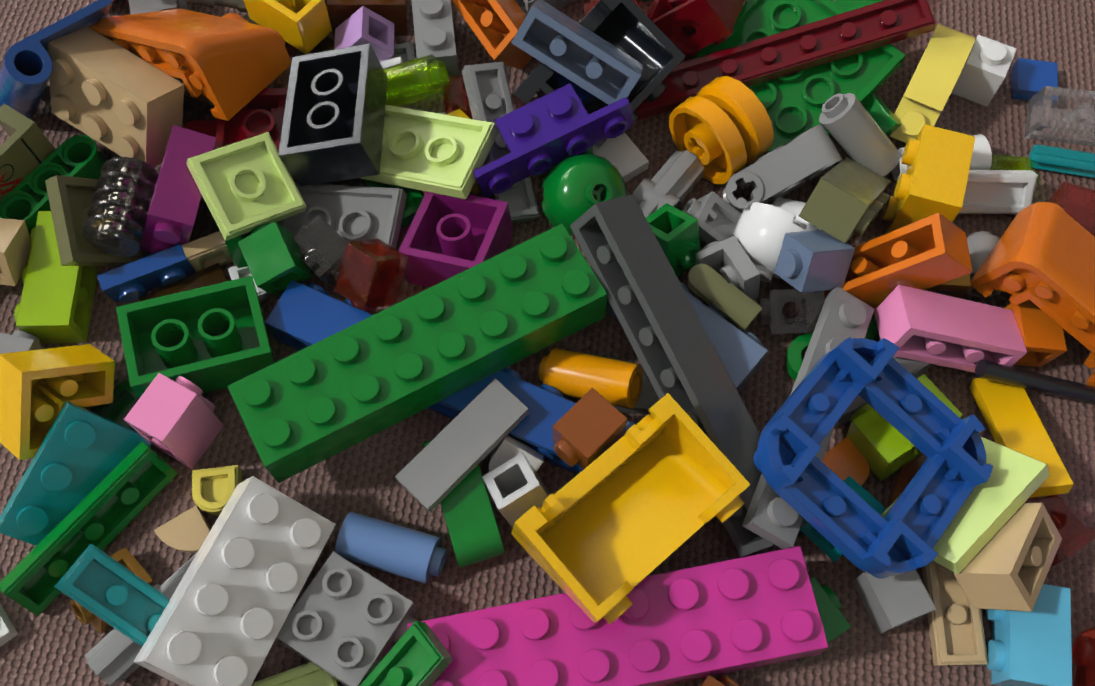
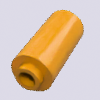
(578, 372)

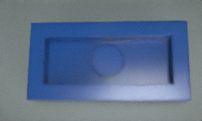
(134, 279)

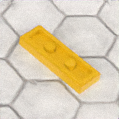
(1018, 427)

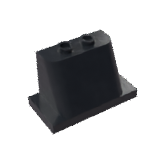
(631, 32)

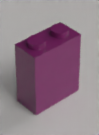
(176, 193)

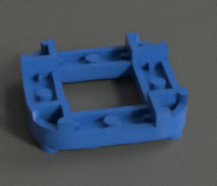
(930, 500)

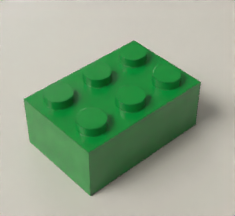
(197, 334)

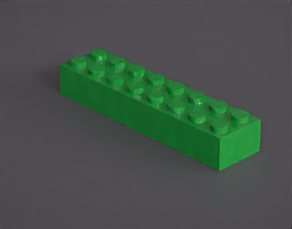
(418, 352)

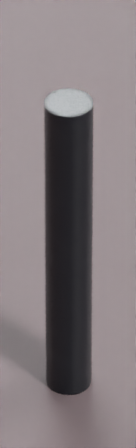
(1035, 381)

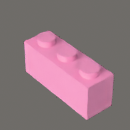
(948, 329)

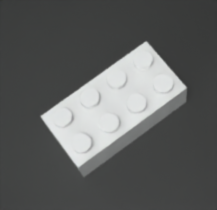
(237, 590)

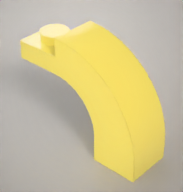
(932, 81)

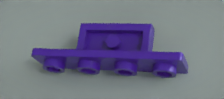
(547, 133)

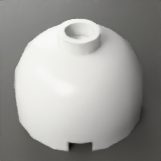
(762, 234)

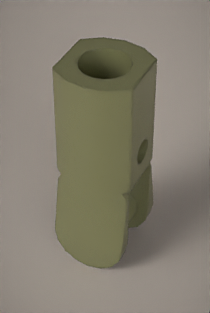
(723, 296)

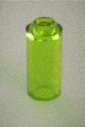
(415, 80)

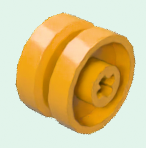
(722, 128)

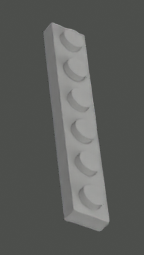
(839, 319)

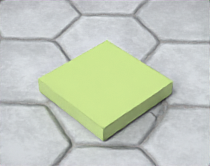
(246, 185)

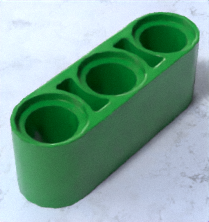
(75, 157)
(471, 521)

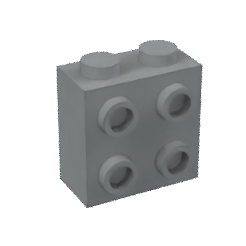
(346, 621)

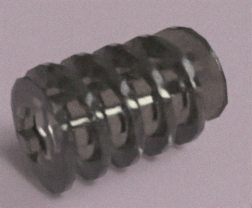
(120, 206)

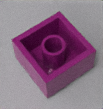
(454, 236)

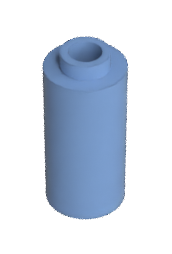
(390, 547)

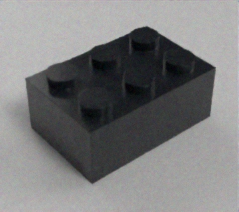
(334, 115)

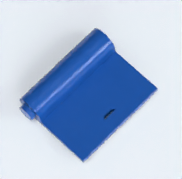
(29, 64)

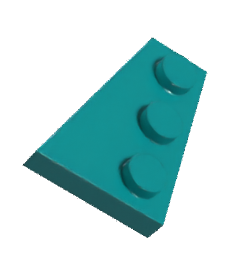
(65, 469)

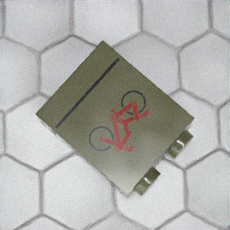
(22, 150)

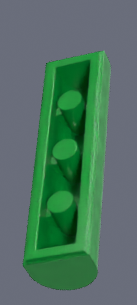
(93, 522)

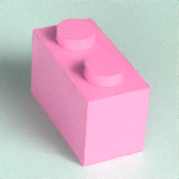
(175, 419)

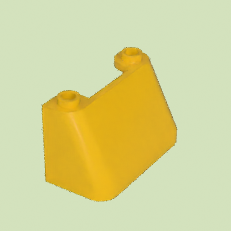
(631, 510)

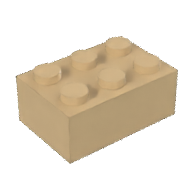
(114, 95)

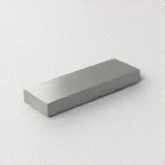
(462, 445)

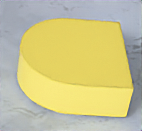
(214, 487)

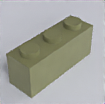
(846, 200)

